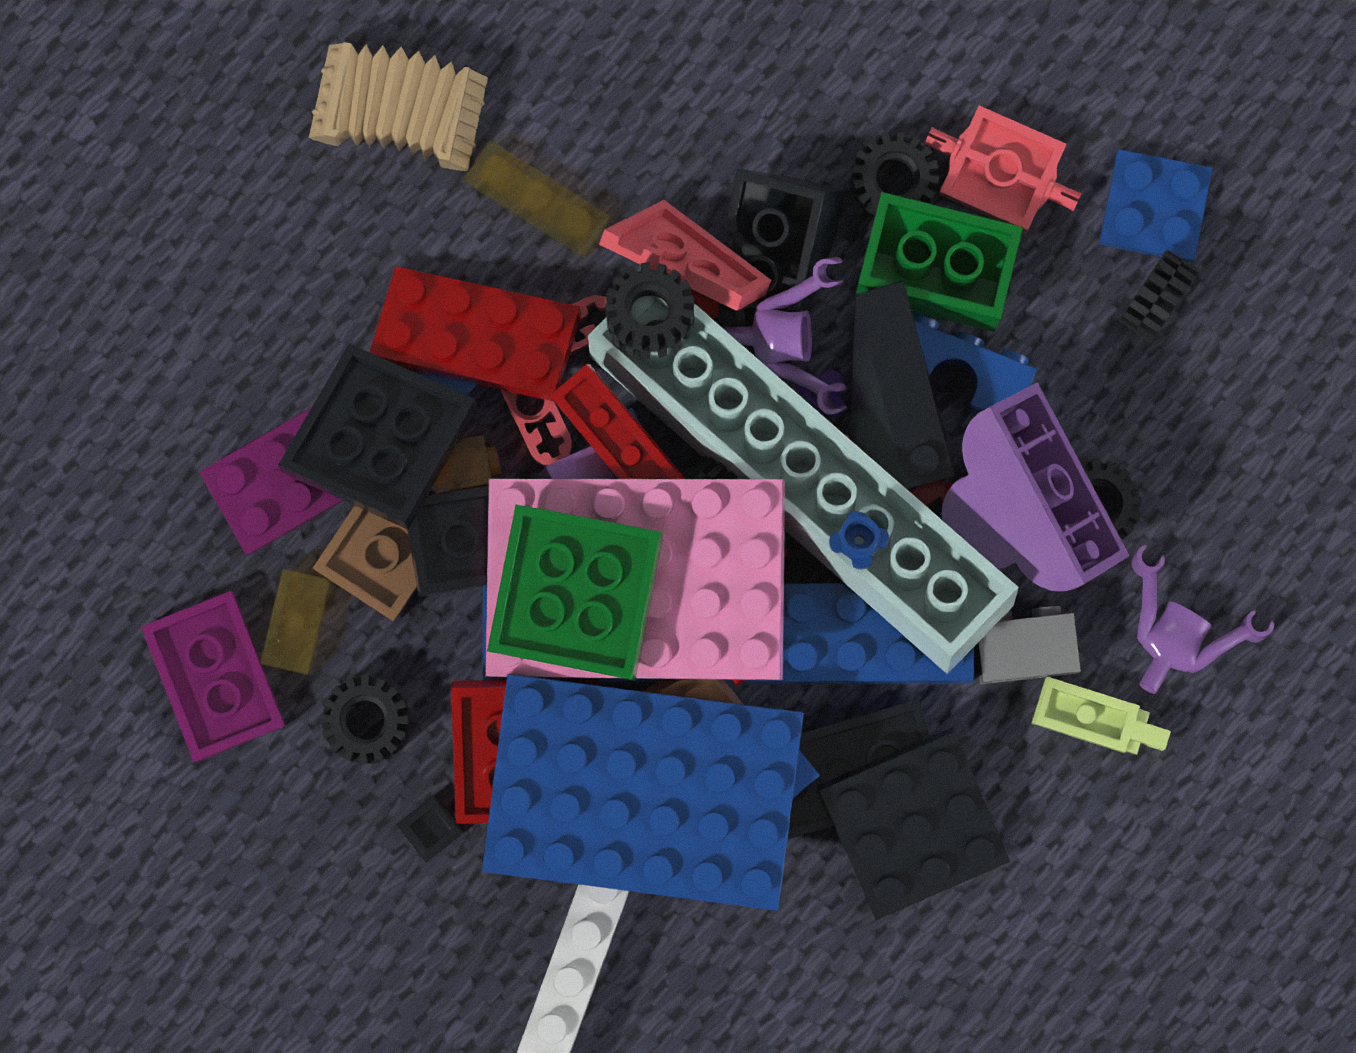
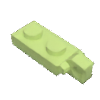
(1096, 718)

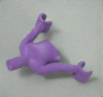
(788, 335)
(1180, 632)

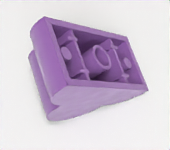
(1030, 497)

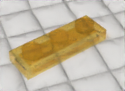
(537, 199)

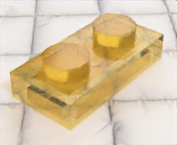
(296, 622)

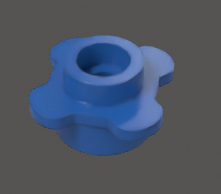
(859, 525)

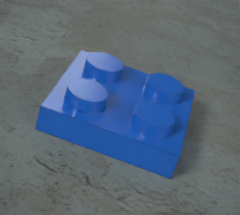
(1155, 205)

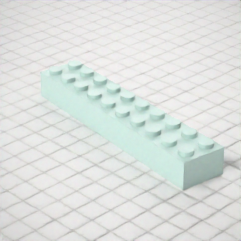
(760, 428)

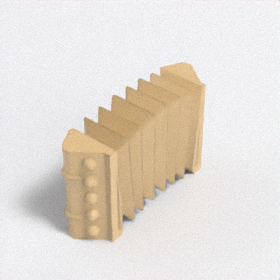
(399, 103)

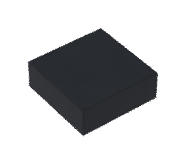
(430, 828)

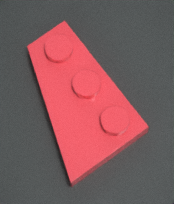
(672, 239)

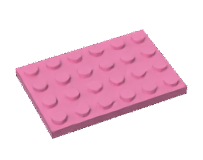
(715, 580)

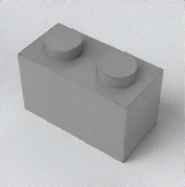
(1029, 647)

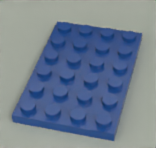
(642, 792)

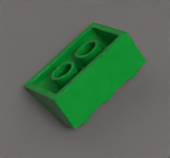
(948, 259)

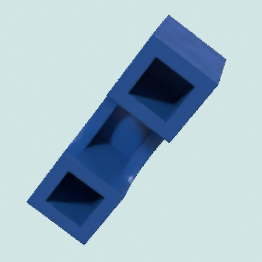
(992, 373)

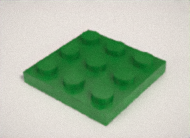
(575, 592)

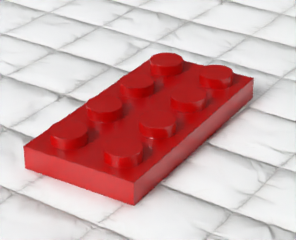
(476, 333)

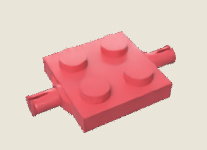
(1002, 169)

